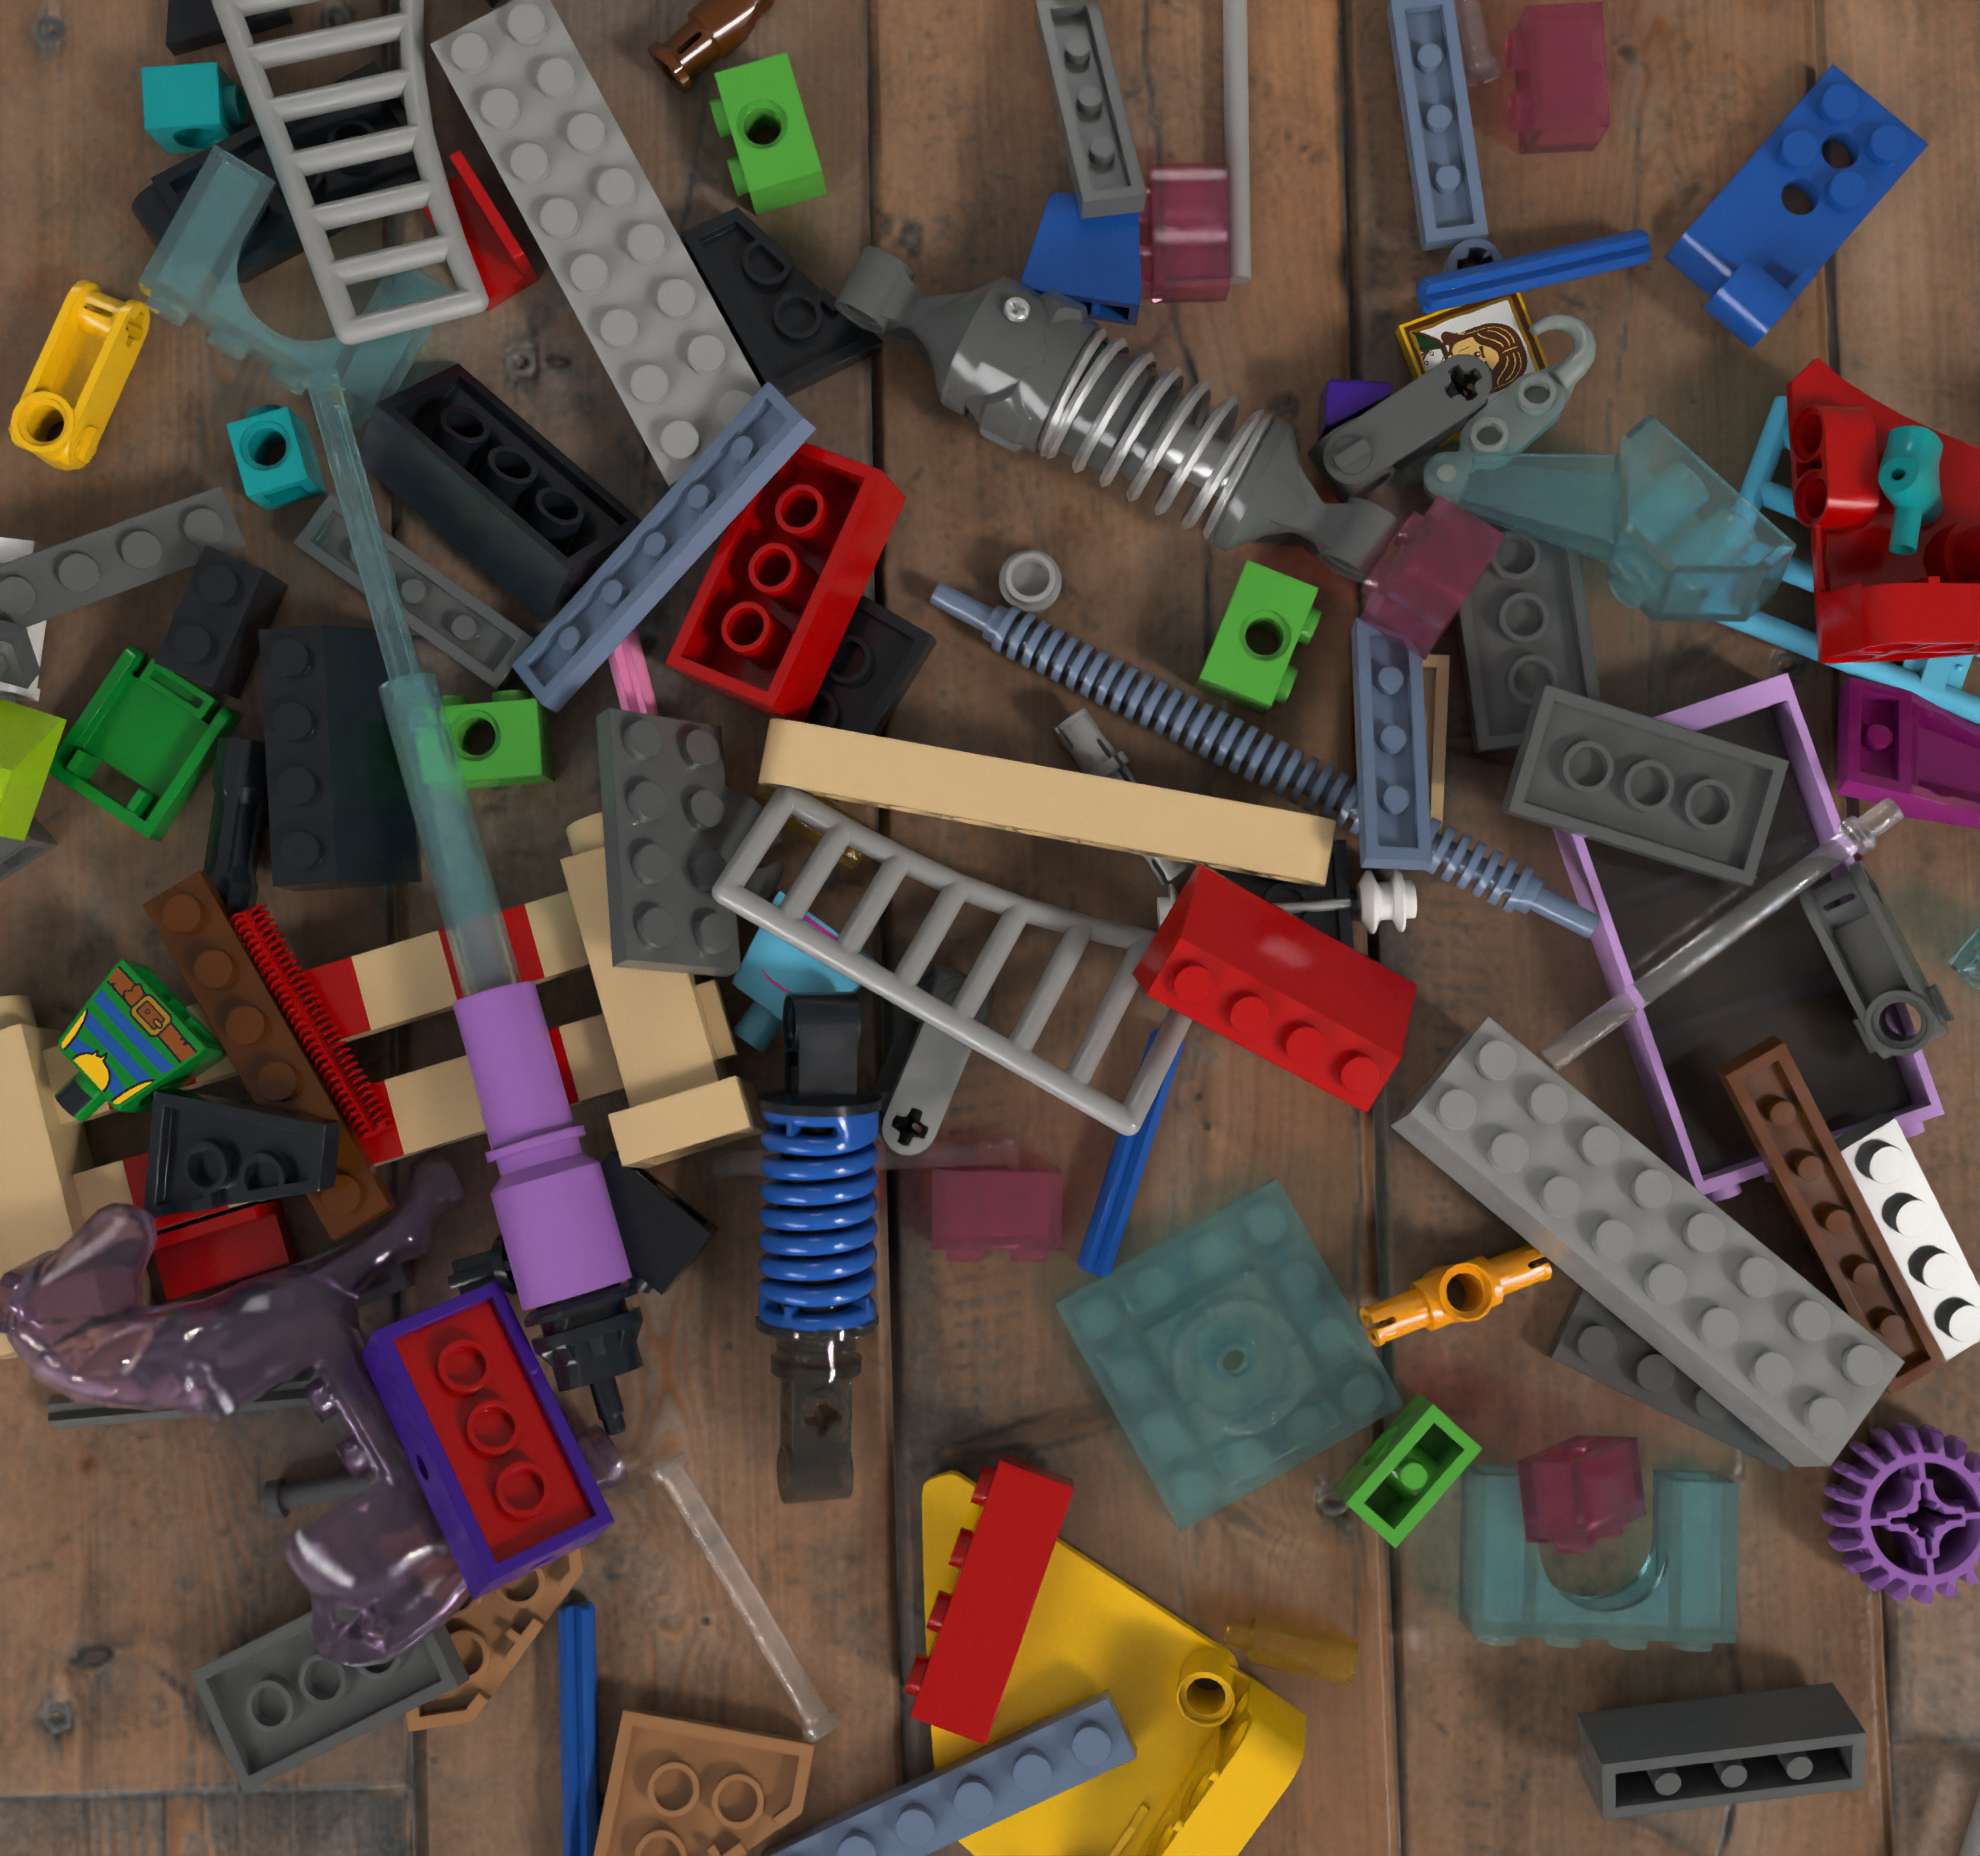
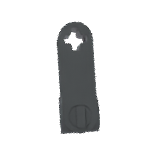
(1401, 428)
(1874, 962)
(923, 1068)

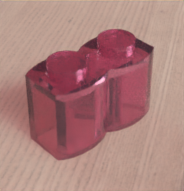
(1186, 233)

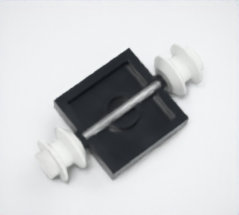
(1331, 905)

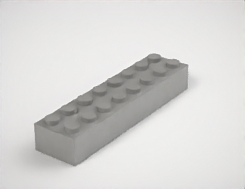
(600, 228)
(1648, 1246)

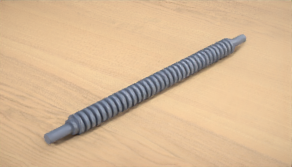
(1004, 628)

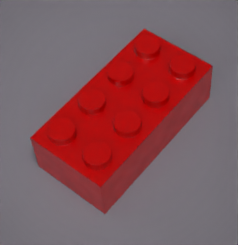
(787, 583)

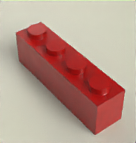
(991, 1597)

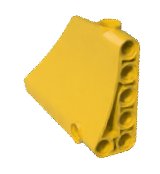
(1204, 1757)

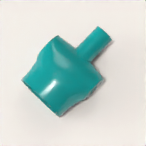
(1911, 483)

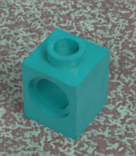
(191, 106)
(294, 476)

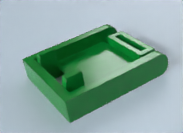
(151, 733)

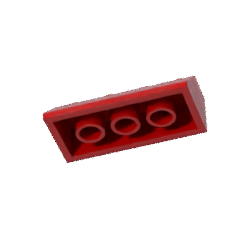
(1279, 988)

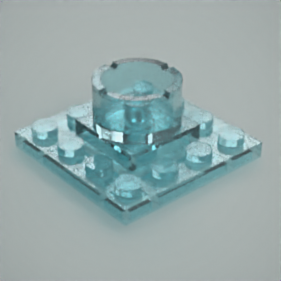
(1216, 1287)

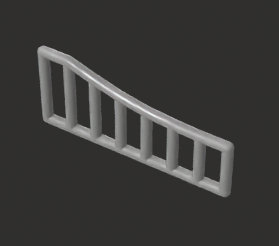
(415, 137)
(901, 985)

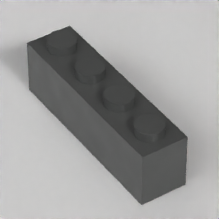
(1720, 1750)

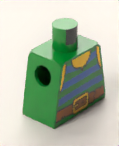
(131, 1043)

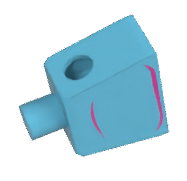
(778, 968)

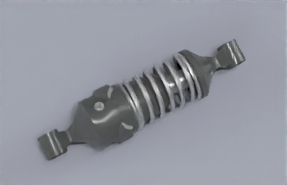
(1052, 383)

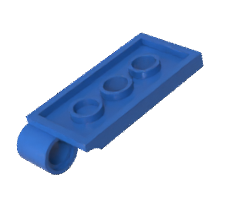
(1756, 252)

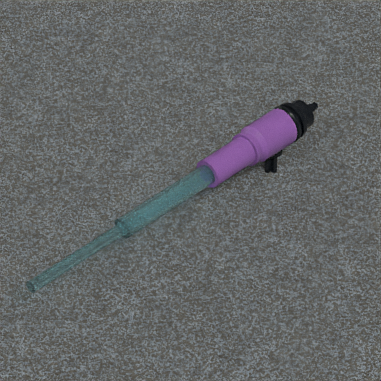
(551, 1199)

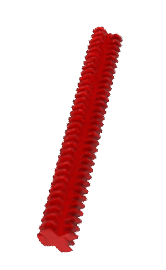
(310, 1021)

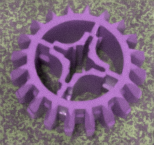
(1924, 1561)

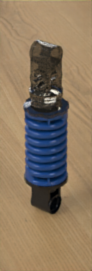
(818, 1239)

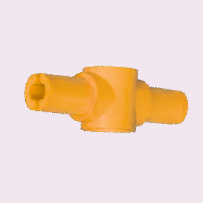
(1427, 1302)

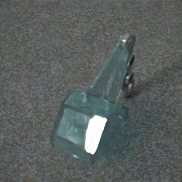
(1654, 512)

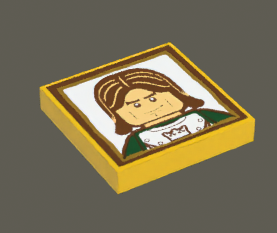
(1487, 329)

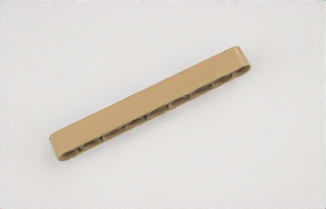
(1048, 802)

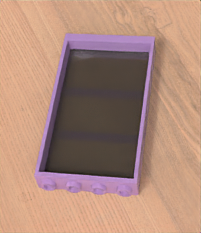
(1756, 987)

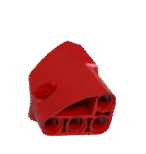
(1865, 596)

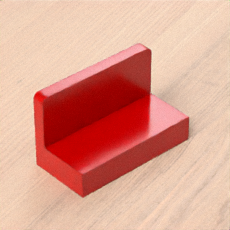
(491, 243)
(223, 1249)

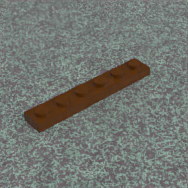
(262, 1041)
(1828, 1205)

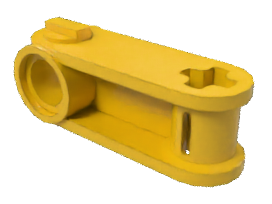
(79, 376)

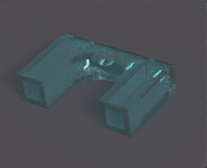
(198, 280)
(1677, 1596)

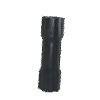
(237, 821)

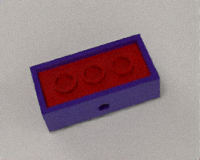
(486, 1438)

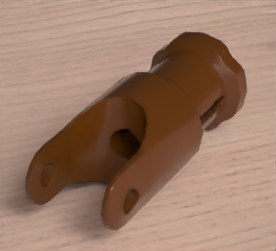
(712, 32)

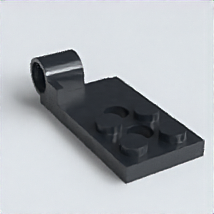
(275, 234)

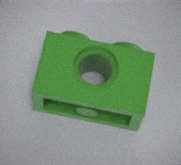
(760, 98)
(1266, 601)
(521, 745)
(1407, 1469)

